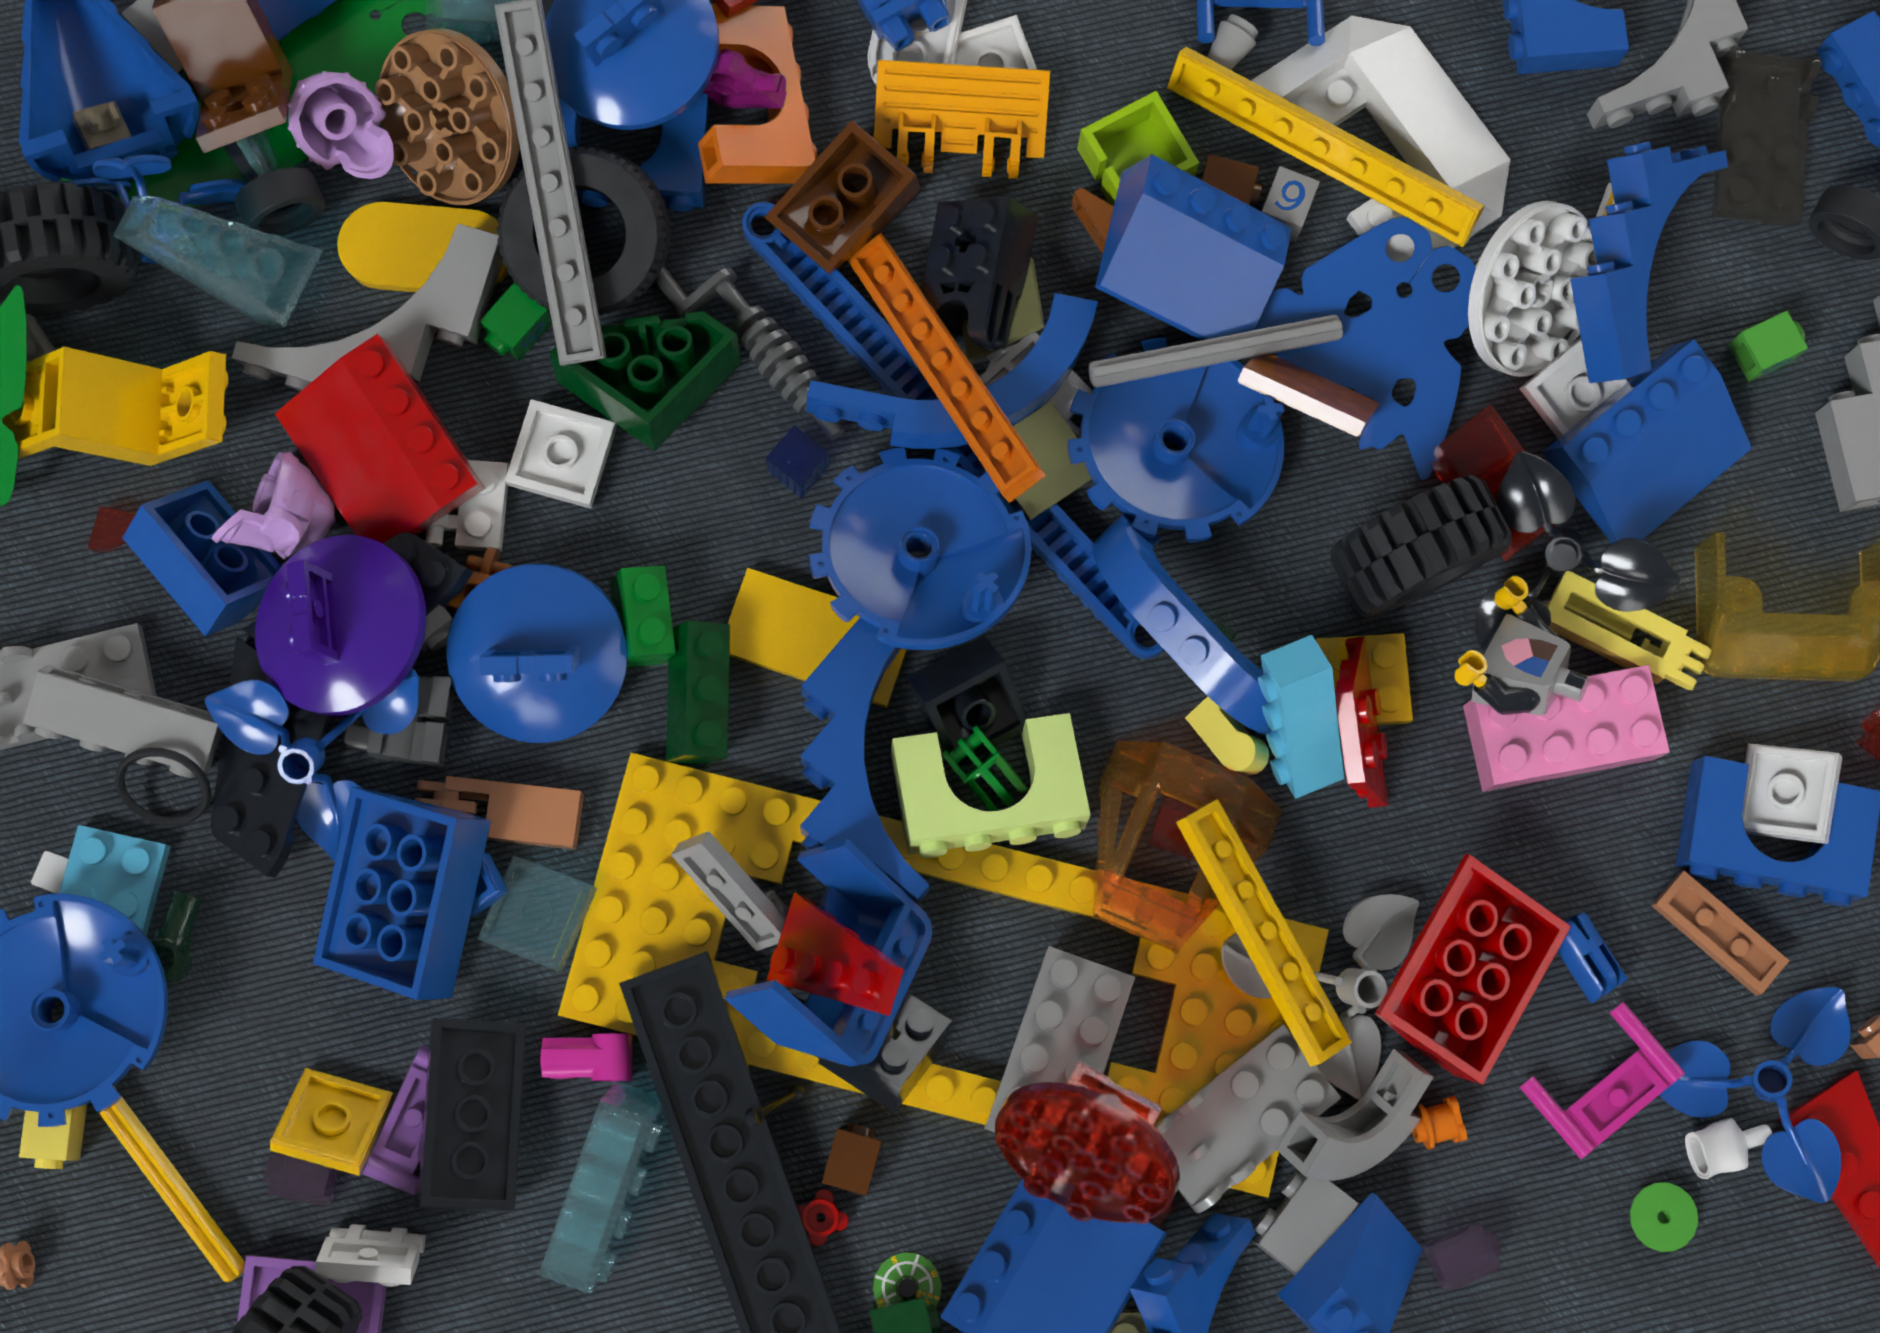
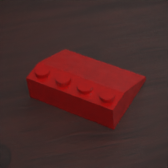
(378, 445)
(1472, 971)

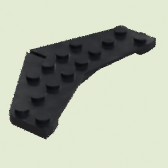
(251, 799)

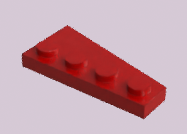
(832, 961)
(1850, 1117)

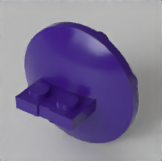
(340, 625)

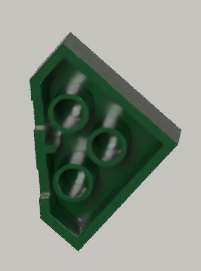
(653, 372)

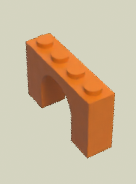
(782, 146)

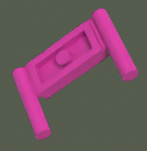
(1615, 1096)

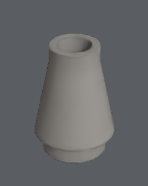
(1232, 41)

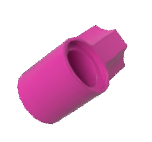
(599, 1058)

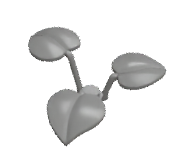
(1383, 934)

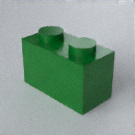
(645, 611)

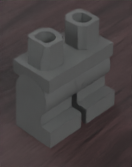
(419, 742)

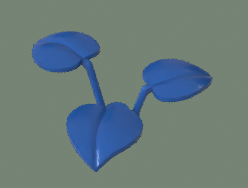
(139, 165)
(253, 719)
(1802, 1157)

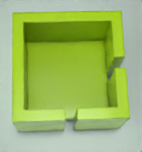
(1130, 137)

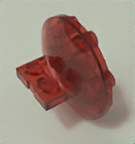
(1090, 1147)

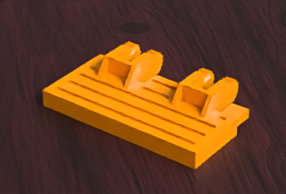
(961, 105)

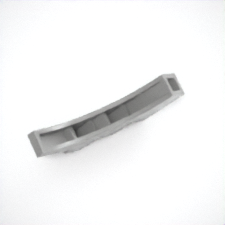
(1685, 74)
(446, 304)
(1852, 428)

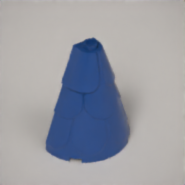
(88, 57)

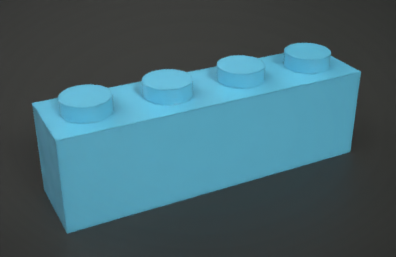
(1301, 717)

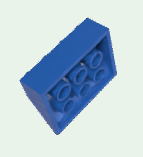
(1190, 252)
(1652, 444)
(401, 894)
(1051, 1271)

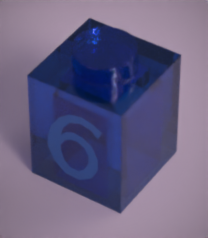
(797, 461)

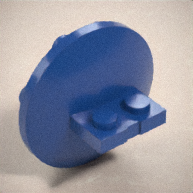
(632, 58)
(537, 653)

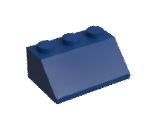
(207, 579)

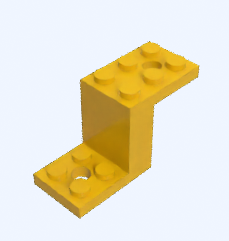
(120, 406)

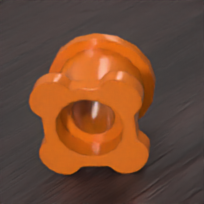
(1439, 1123)

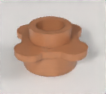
(16, 1265)

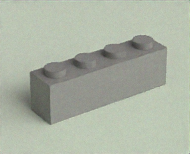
(119, 719)

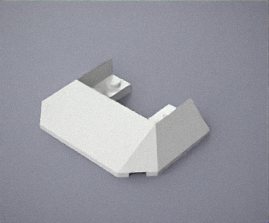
(1413, 104)

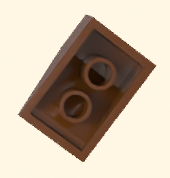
(844, 198)

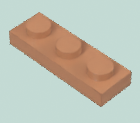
(1720, 933)

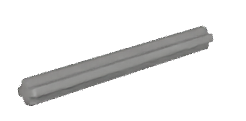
(1215, 351)

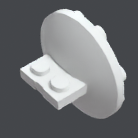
(1523, 288)

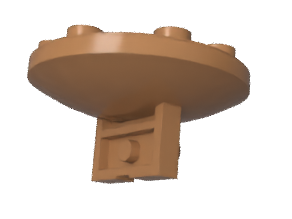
(448, 116)

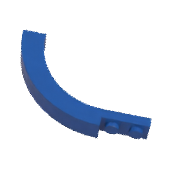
(1018, 393)

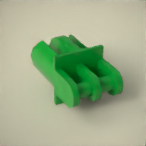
(982, 768)

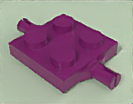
(741, 86)

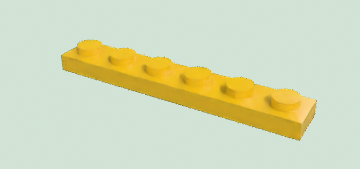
(1264, 933)

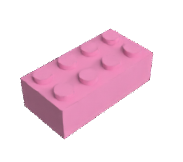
(1607, 729)

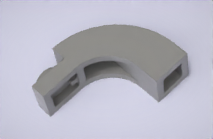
(1365, 1132)

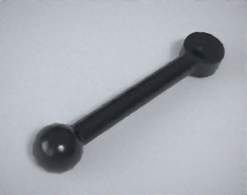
(755, 1115)

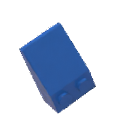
(1356, 1275)

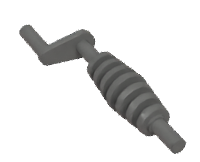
(769, 346)

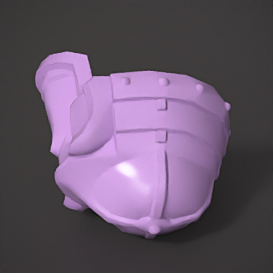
(338, 123)
(288, 511)

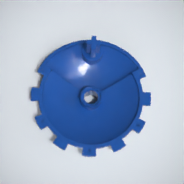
(1225, 439)
(906, 505)
(111, 1000)

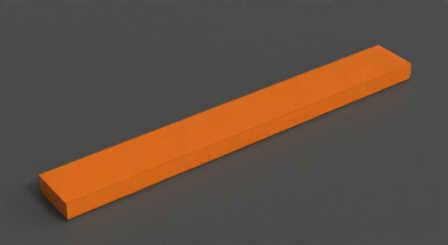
(946, 369)

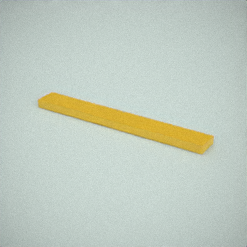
(1325, 147)

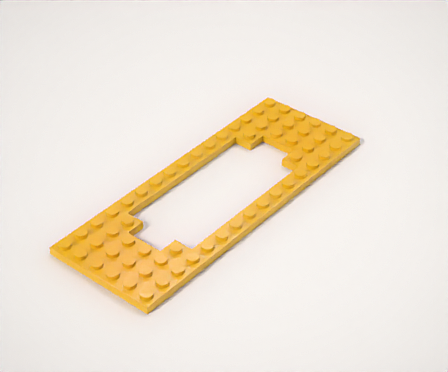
(656, 915)

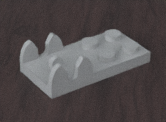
(109, 655)
(1242, 1117)

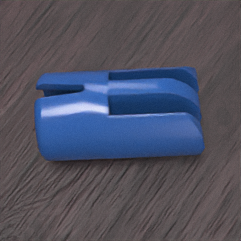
(1590, 959)

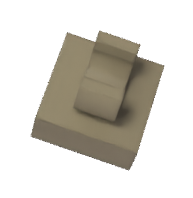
(100, 125)

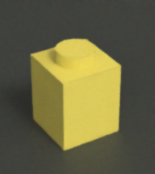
(53, 1144)

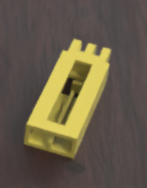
(1607, 632)

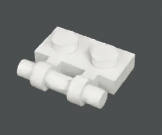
(480, 518)
(370, 1255)

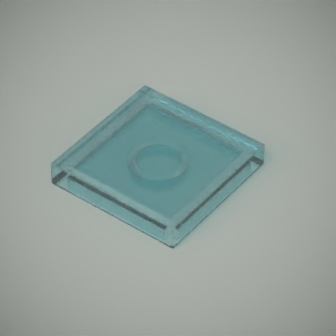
(538, 914)

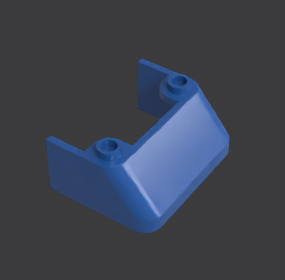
(883, 918)

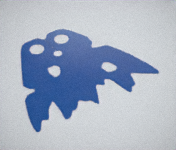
(1391, 339)

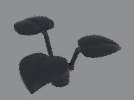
(1538, 495)

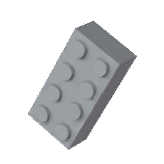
(1066, 1021)

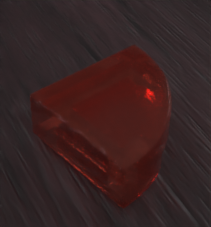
(109, 529)

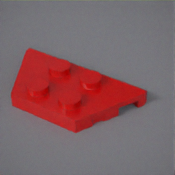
(1357, 712)

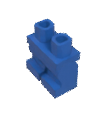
(892, 18)

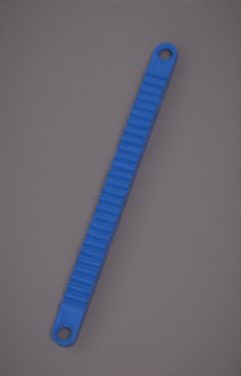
(889, 363)

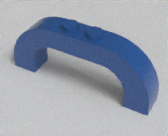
(1178, 624)

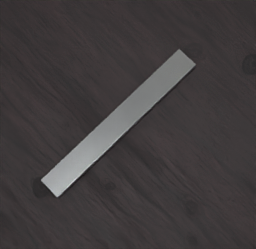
(550, 181)

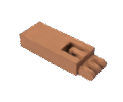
(516, 810)

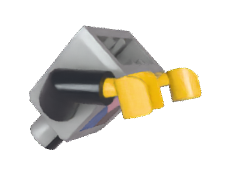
(1523, 661)

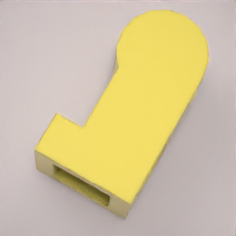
(1228, 738)

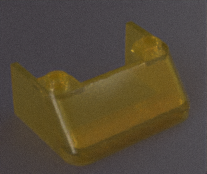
(1783, 645)

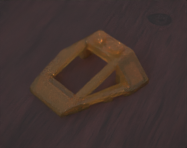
(1143, 772)

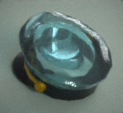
(253, 155)

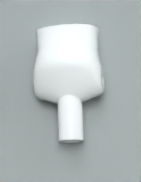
(1723, 1147)

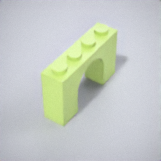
(940, 821)

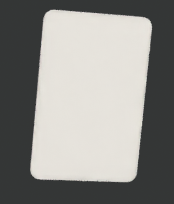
(50, 872)

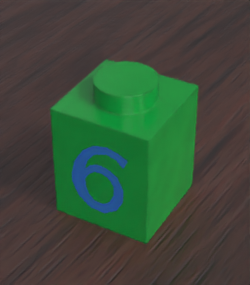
(515, 323)

